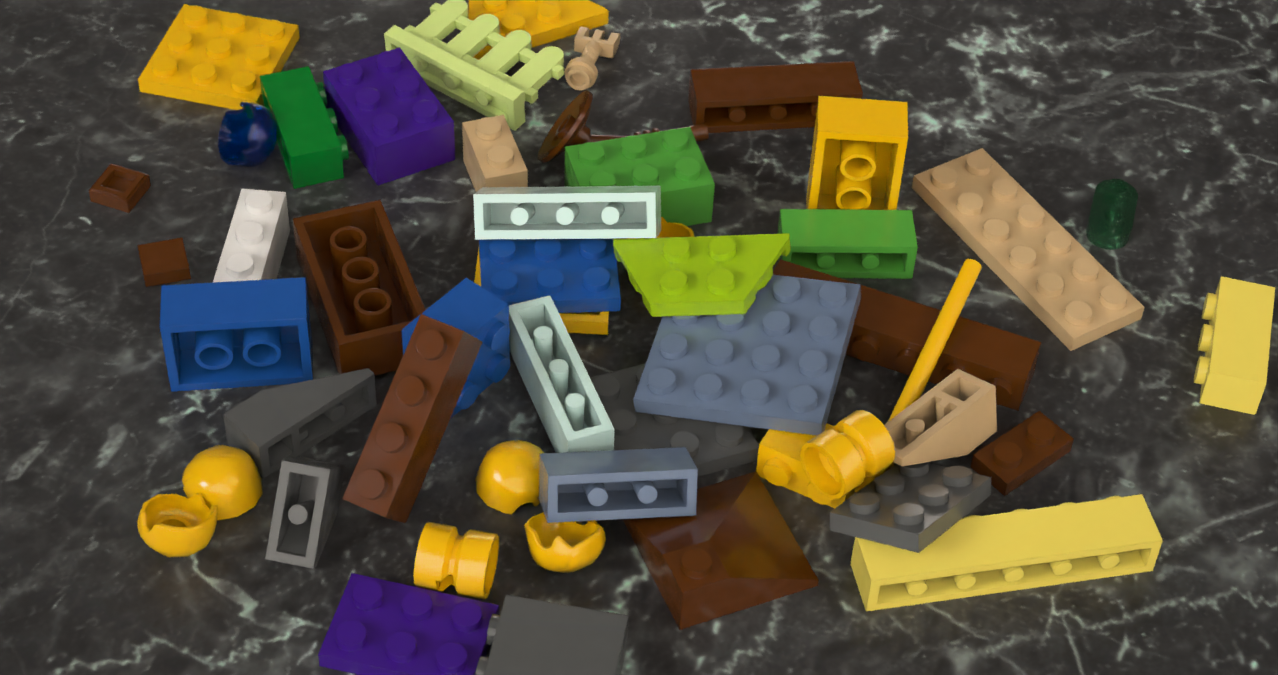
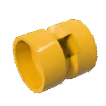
(847, 454)
(456, 560)

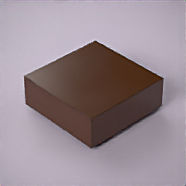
(119, 188)
(164, 262)

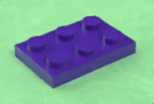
(405, 630)

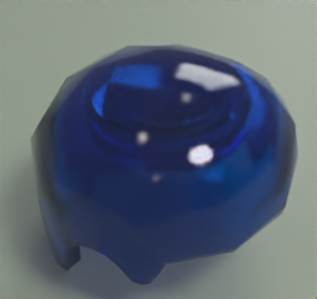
(247, 135)

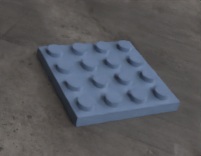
(756, 367)

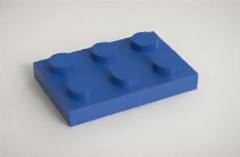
(574, 272)

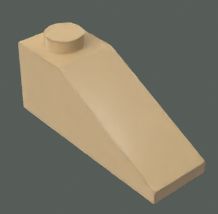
(945, 421)

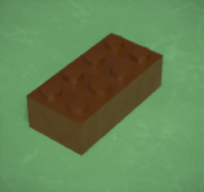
(358, 285)

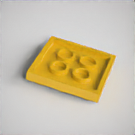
(217, 57)

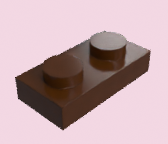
(1022, 452)

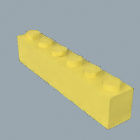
(1012, 553)

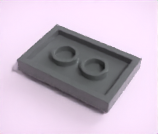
(911, 505)

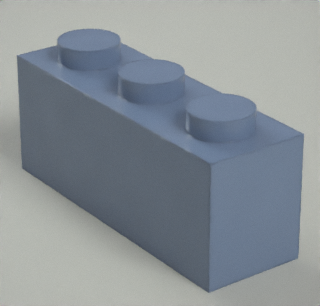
(617, 484)

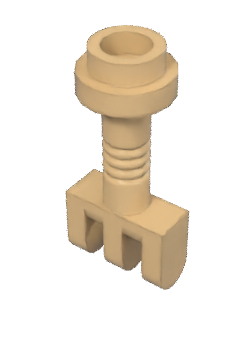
(581, 71)

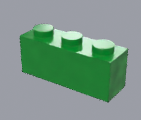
(305, 127)

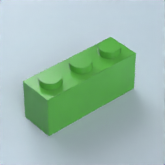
(851, 241)

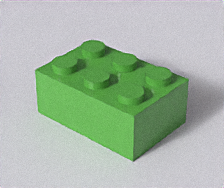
(649, 159)

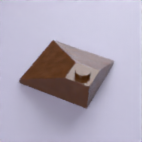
(725, 556)

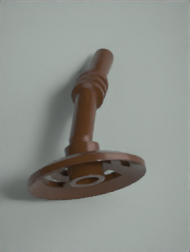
(571, 129)

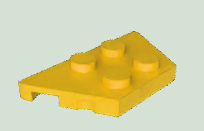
(542, 19)

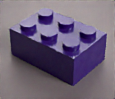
(389, 116)

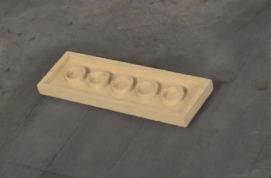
(1028, 249)

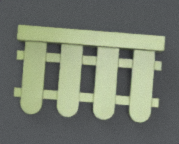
(471, 81)

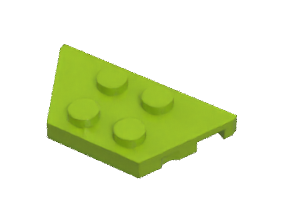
(700, 271)

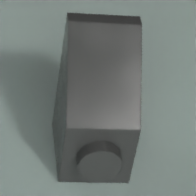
(304, 510)

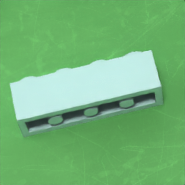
(567, 212)
(557, 379)

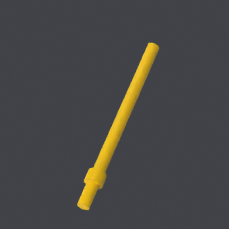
(935, 343)

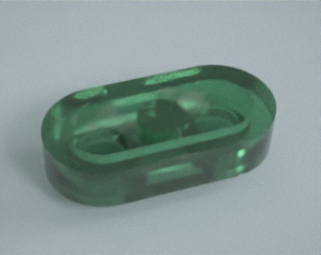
(1112, 214)

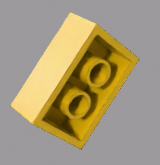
(857, 154)

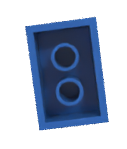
(236, 334)

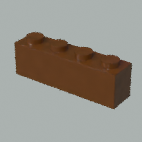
(767, 95)
(412, 419)

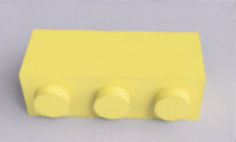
(1235, 345)

